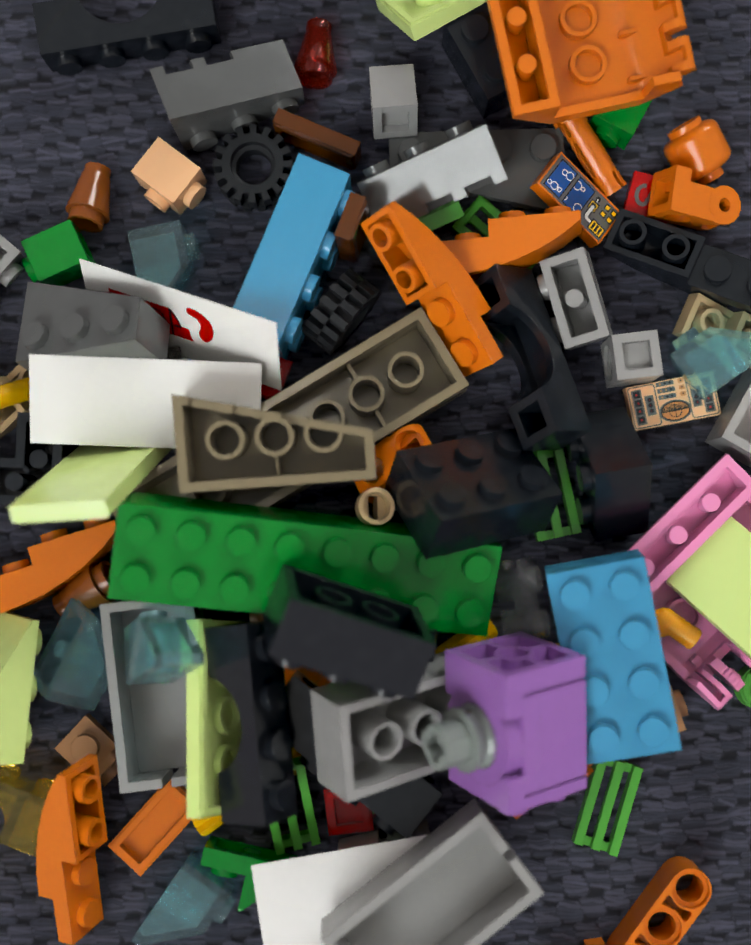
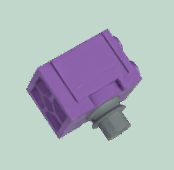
(513, 722)

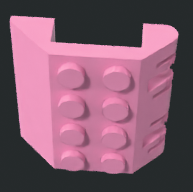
(668, 544)

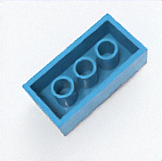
(296, 250)
(610, 616)

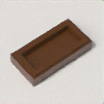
(317, 139)
(349, 233)

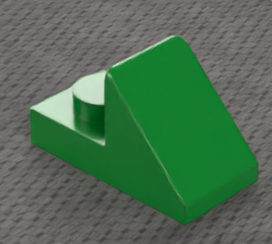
(231, 858)

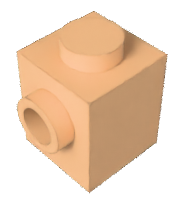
(169, 178)

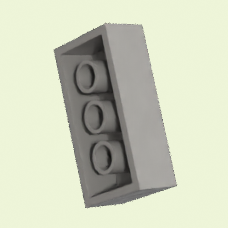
(374, 740)

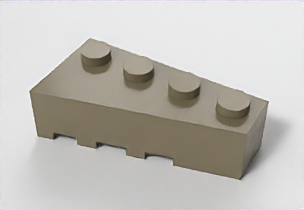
(252, 448)

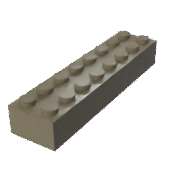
(373, 386)

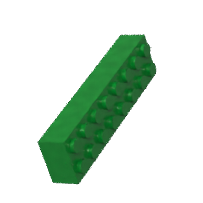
(233, 553)

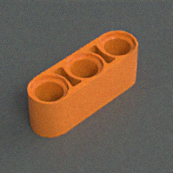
(660, 895)

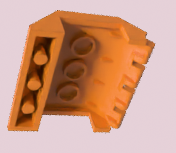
(588, 54)

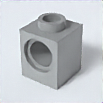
(393, 101)
(631, 358)

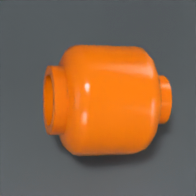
(698, 146)

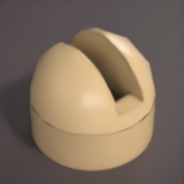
(382, 506)

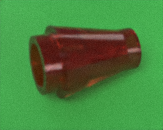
(316, 56)

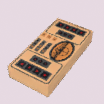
(667, 404)

